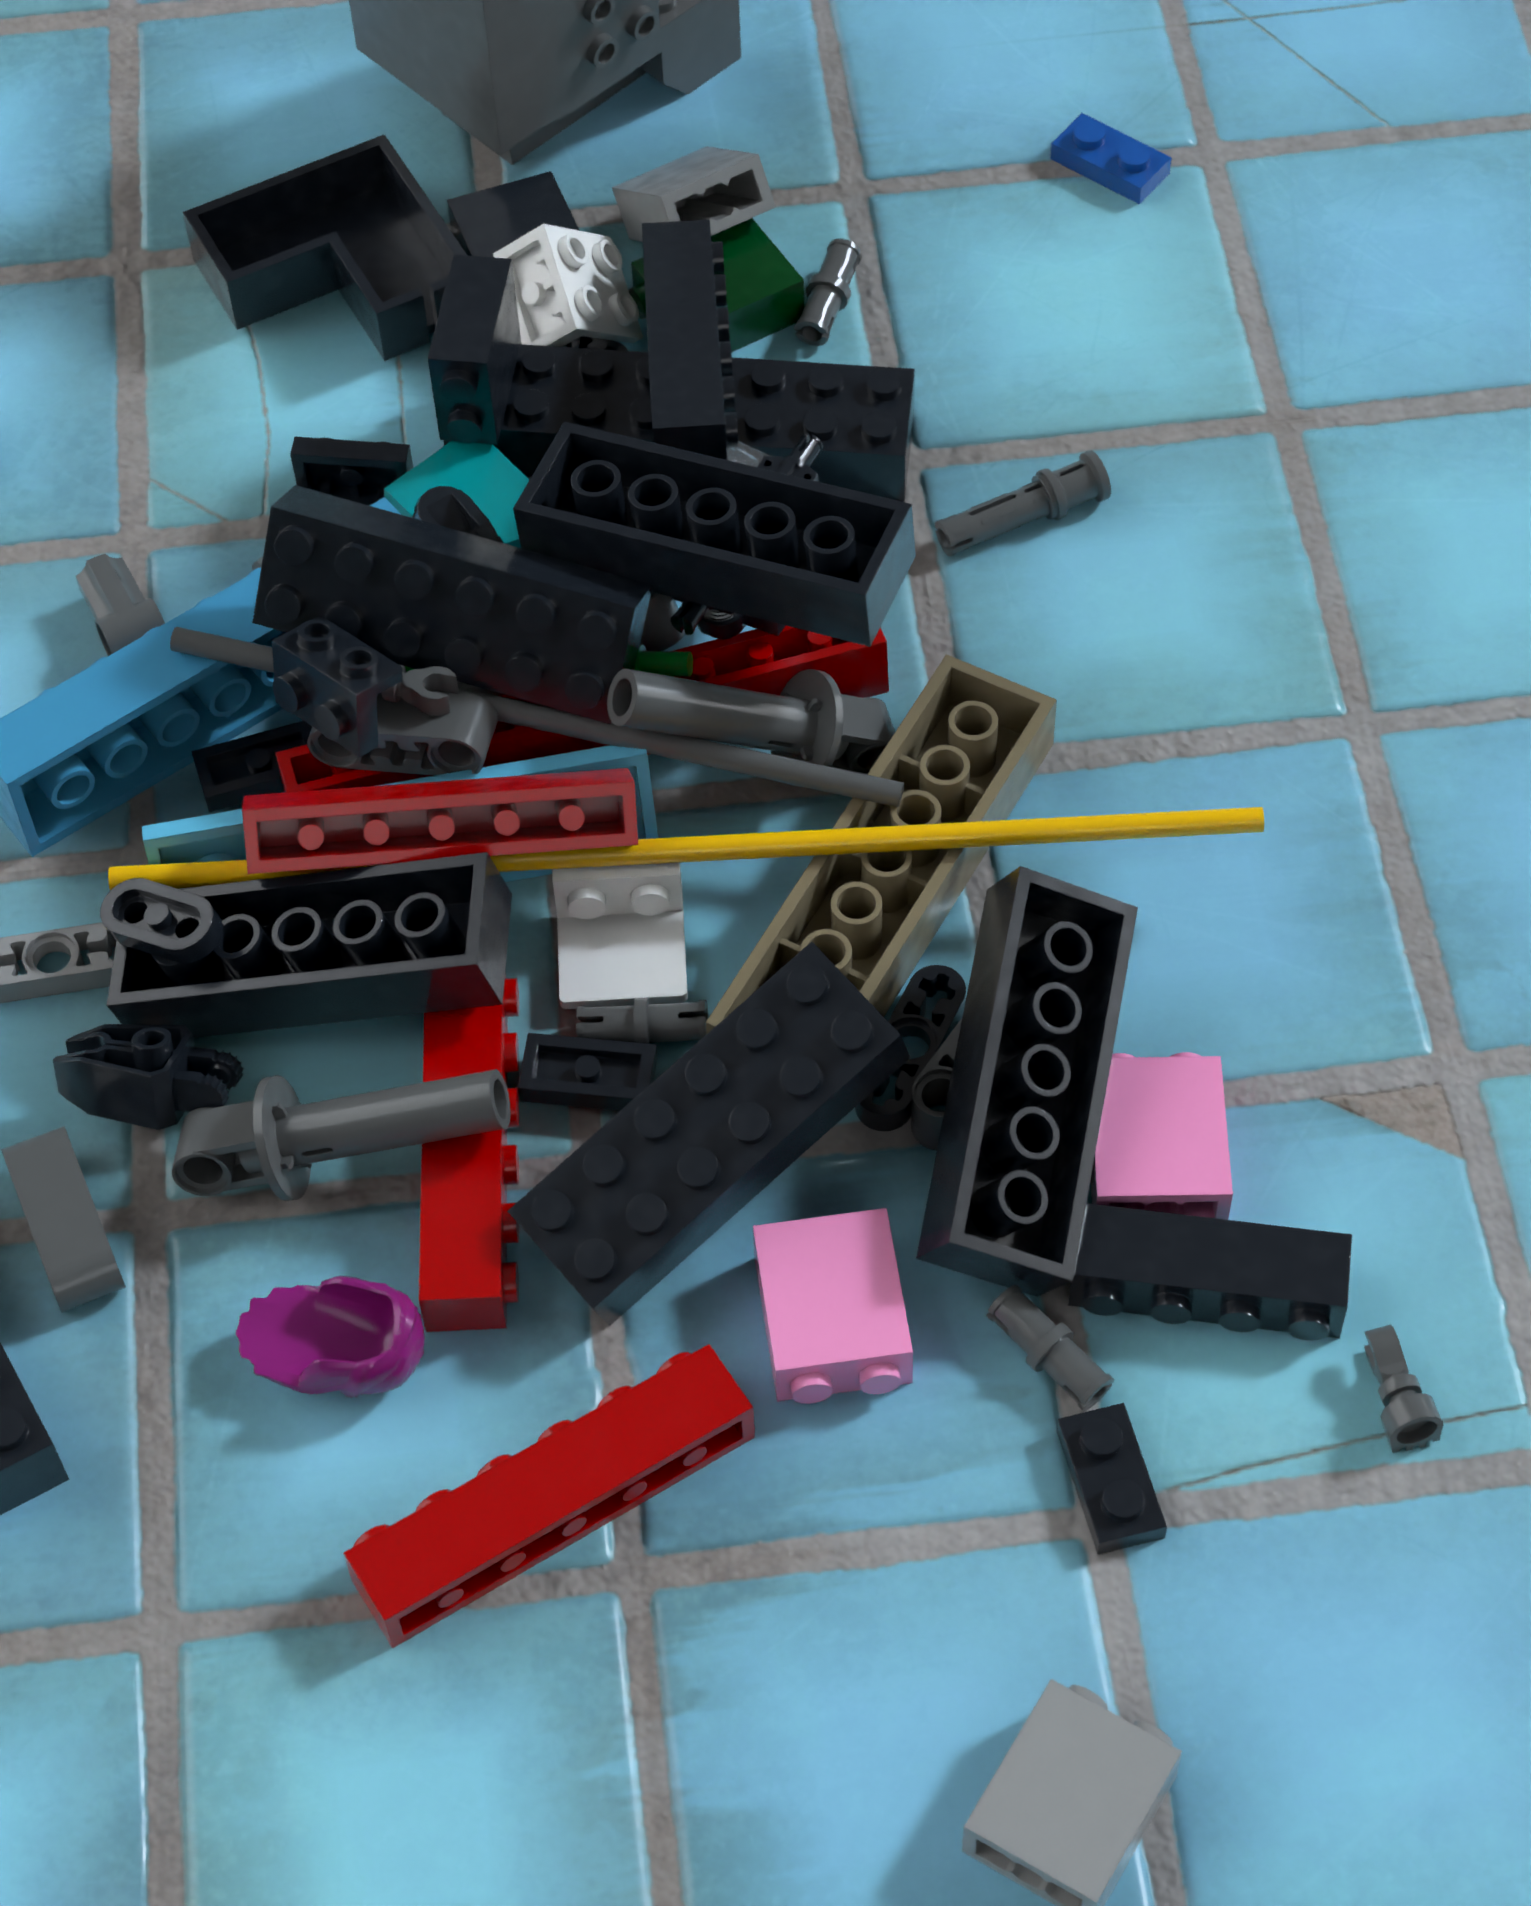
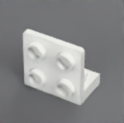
(570, 288)
(620, 935)

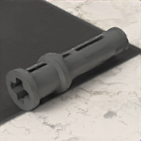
(1046, 496)

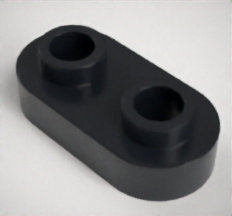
(174, 922)

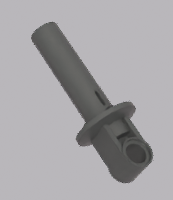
(802, 723)
(280, 1138)

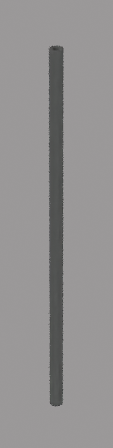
(568, 724)

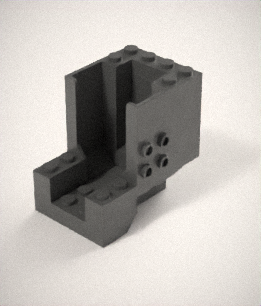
(536, 66)

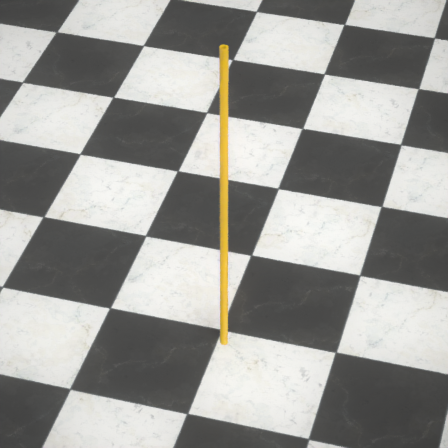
(791, 844)

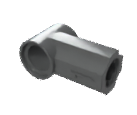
(116, 602)

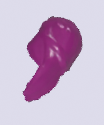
(333, 1337)

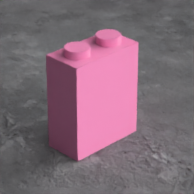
(1164, 1137)
(833, 1306)

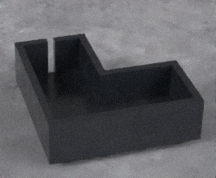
(329, 227)

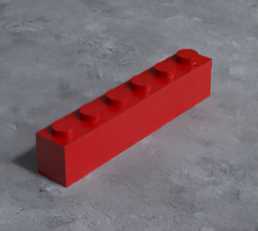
(439, 820)
(466, 1179)
(549, 1494)

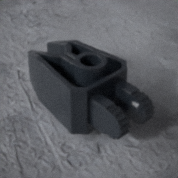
(143, 1073)

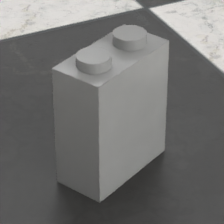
(698, 186)
(1072, 1798)

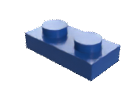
(1110, 158)

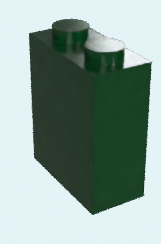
(760, 285)

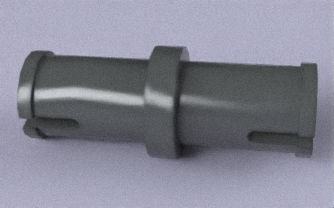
(828, 292)
(644, 1022)
(1050, 1347)

